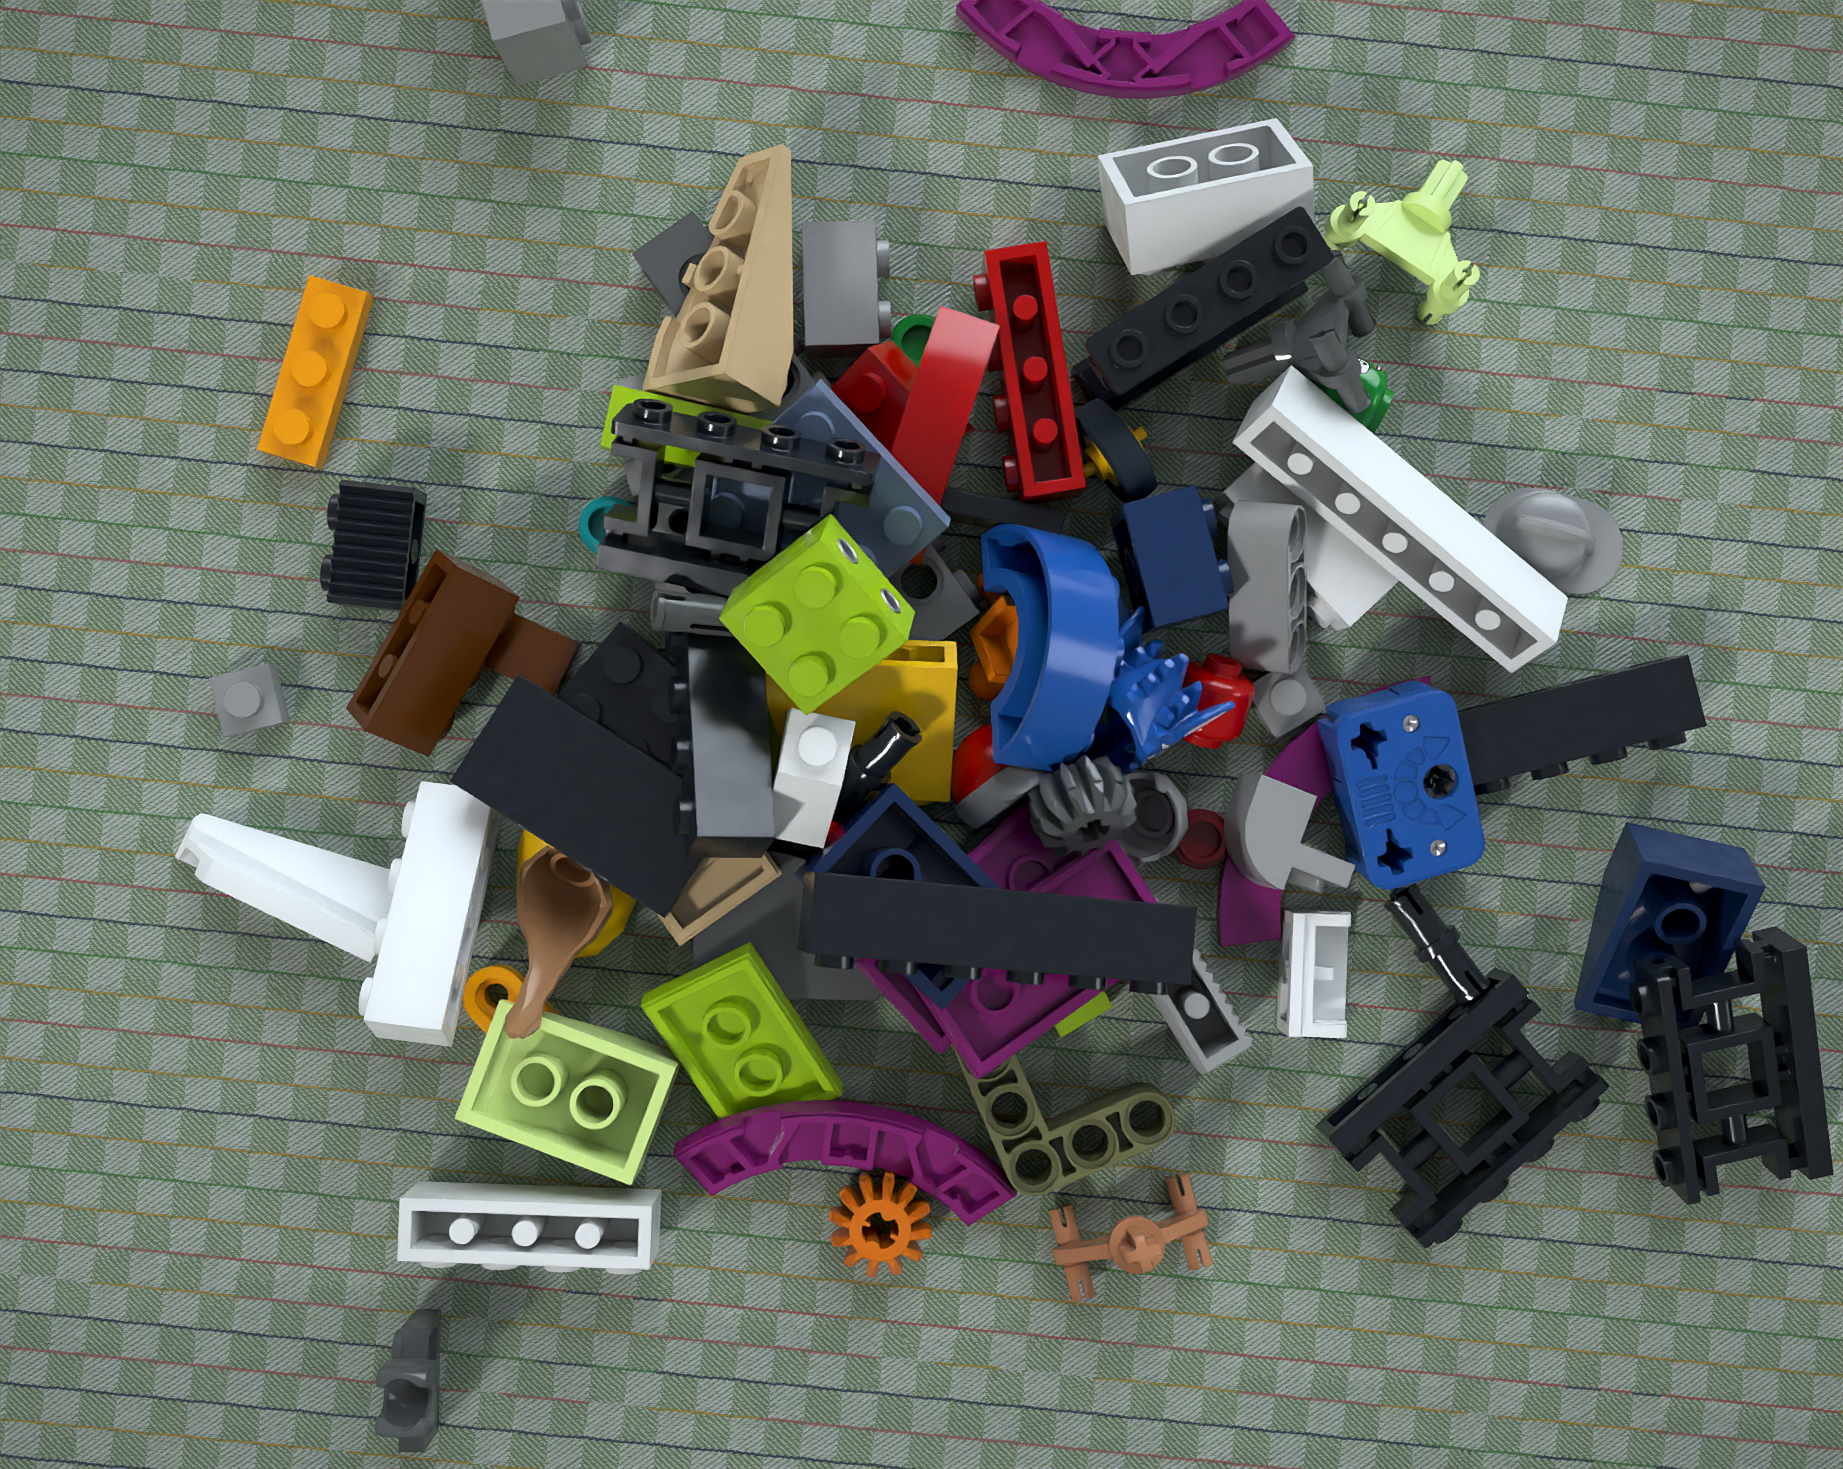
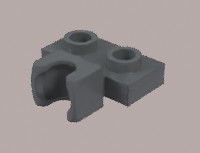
(412, 1383)

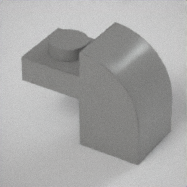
(1266, 834)

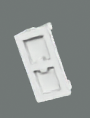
(1313, 973)

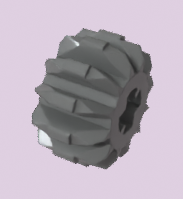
(1081, 806)

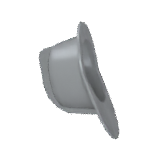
(1559, 537)

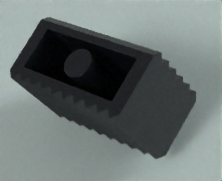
(373, 545)

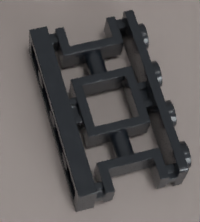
(1202, 311)
(711, 554)
(1781, 1062)
(1432, 1068)

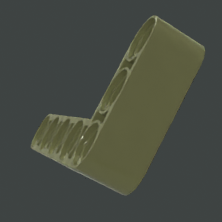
(1056, 1134)

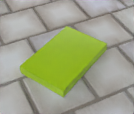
(740, 1036)

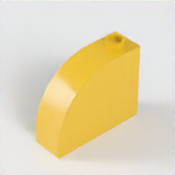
(911, 680)

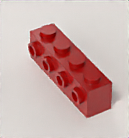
(1032, 374)

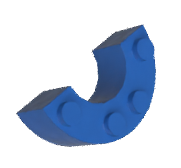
(1064, 644)

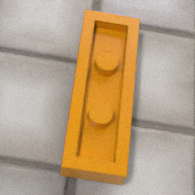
(315, 372)

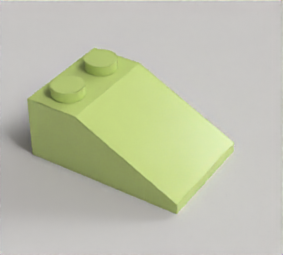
(571, 1092)

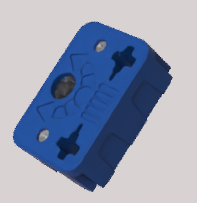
(1382, 787)

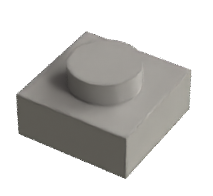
(249, 700)
(1285, 701)

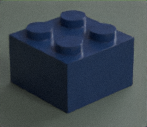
(1171, 558)

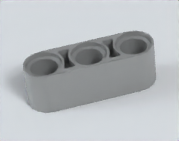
(1269, 585)

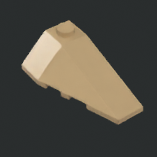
(737, 320)

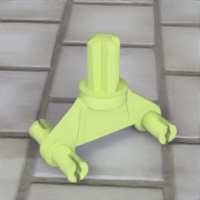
(1413, 237)

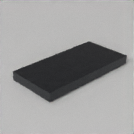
(581, 793)

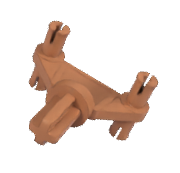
(1134, 1241)

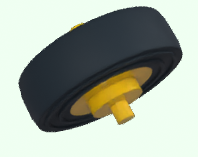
(1114, 451)

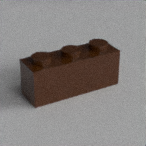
(433, 654)

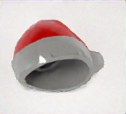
(986, 789)

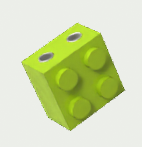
(818, 615)

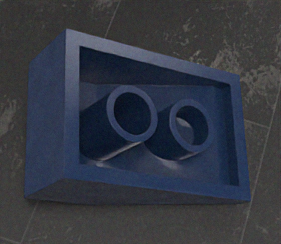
(899, 841)
(1664, 900)

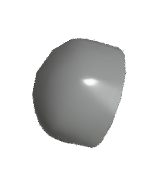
(1159, 818)

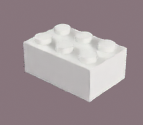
(1201, 193)

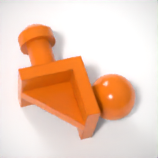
(995, 643)

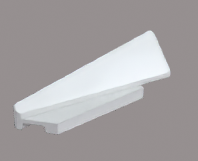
(292, 881)

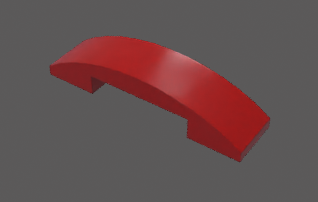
(942, 400)

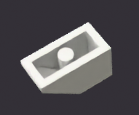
(809, 775)

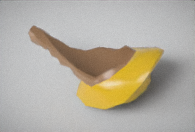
(561, 921)

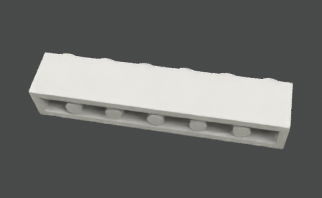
(1401, 520)

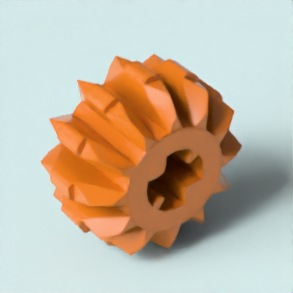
(867, 1240)

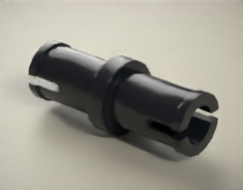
(871, 763)
(1437, 944)

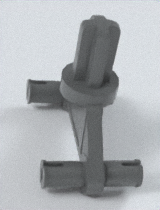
(1315, 341)

